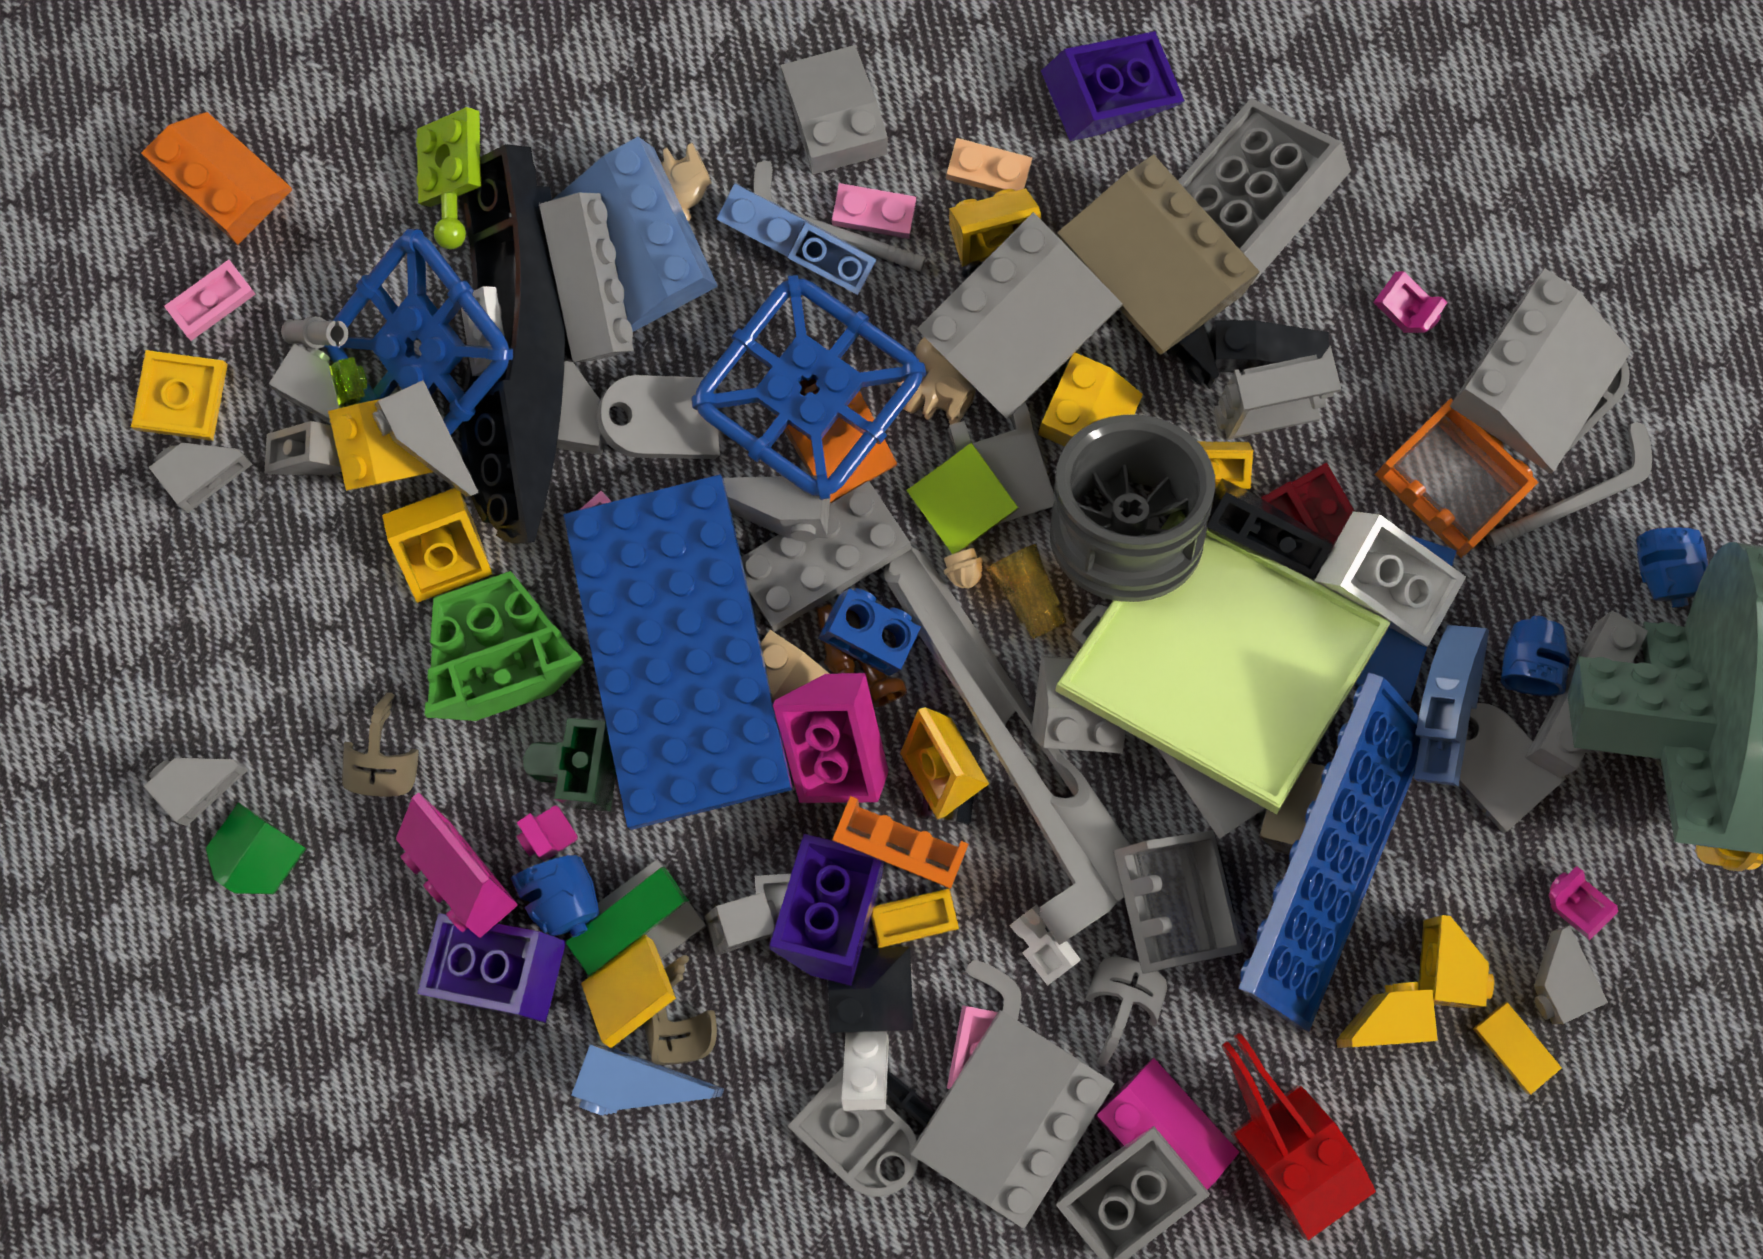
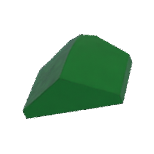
(251, 854)

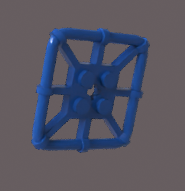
(422, 321)
(813, 412)

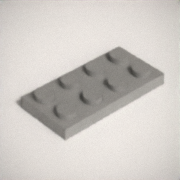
(796, 576)

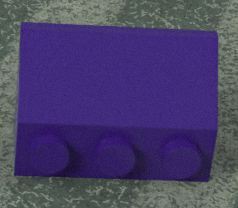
(827, 909)

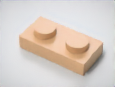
(987, 167)

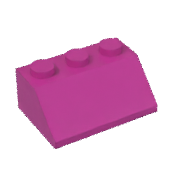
(833, 740)
(452, 869)
(1158, 1101)

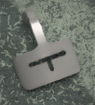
(1123, 970)

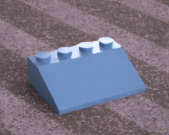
(650, 233)
(620, 1081)

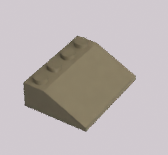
(1159, 254)

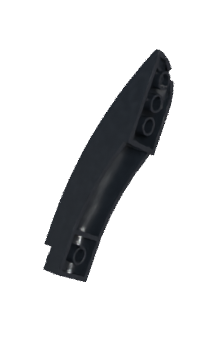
(517, 423)

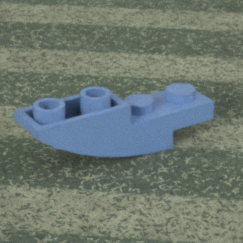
(796, 238)
(1447, 704)

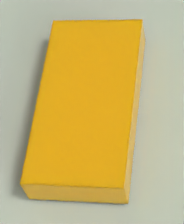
(914, 918)
(1517, 1048)

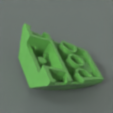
(493, 651)

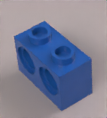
(867, 641)

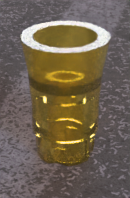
(1029, 590)

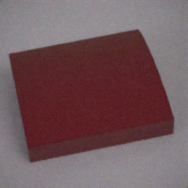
(1315, 502)

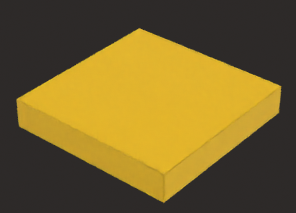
(179, 395)
(628, 991)

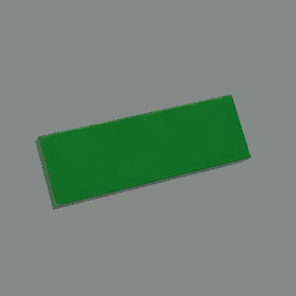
(627, 920)

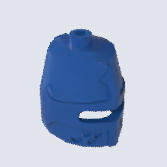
(1672, 563)
(1536, 658)
(559, 895)

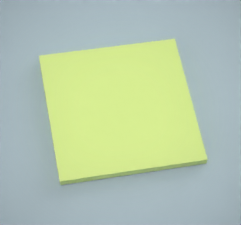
(1229, 668)

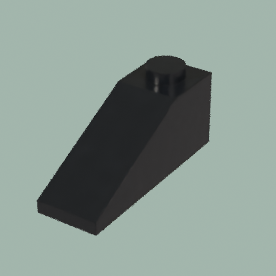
(1260, 343)
(1266, 529)

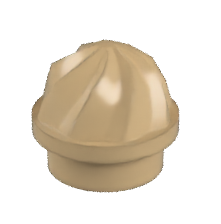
(964, 568)

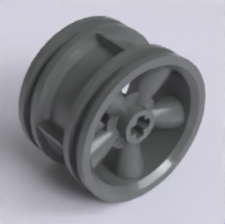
(1121, 548)

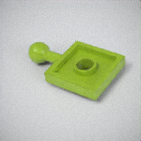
(445, 176)

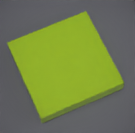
(962, 499)

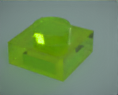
(349, 380)

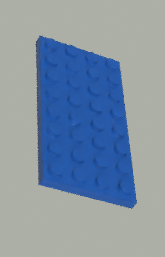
(676, 653)
(1334, 856)

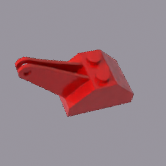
(1297, 1150)

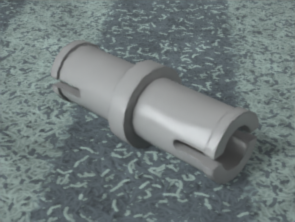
(314, 332)

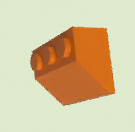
(216, 174)

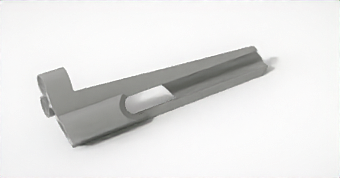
(1075, 826)

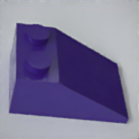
(1111, 84)
(500, 972)

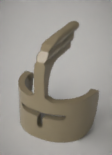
(385, 783)
(700, 1030)

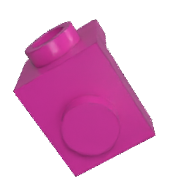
(1409, 304)
(546, 833)
(1581, 903)

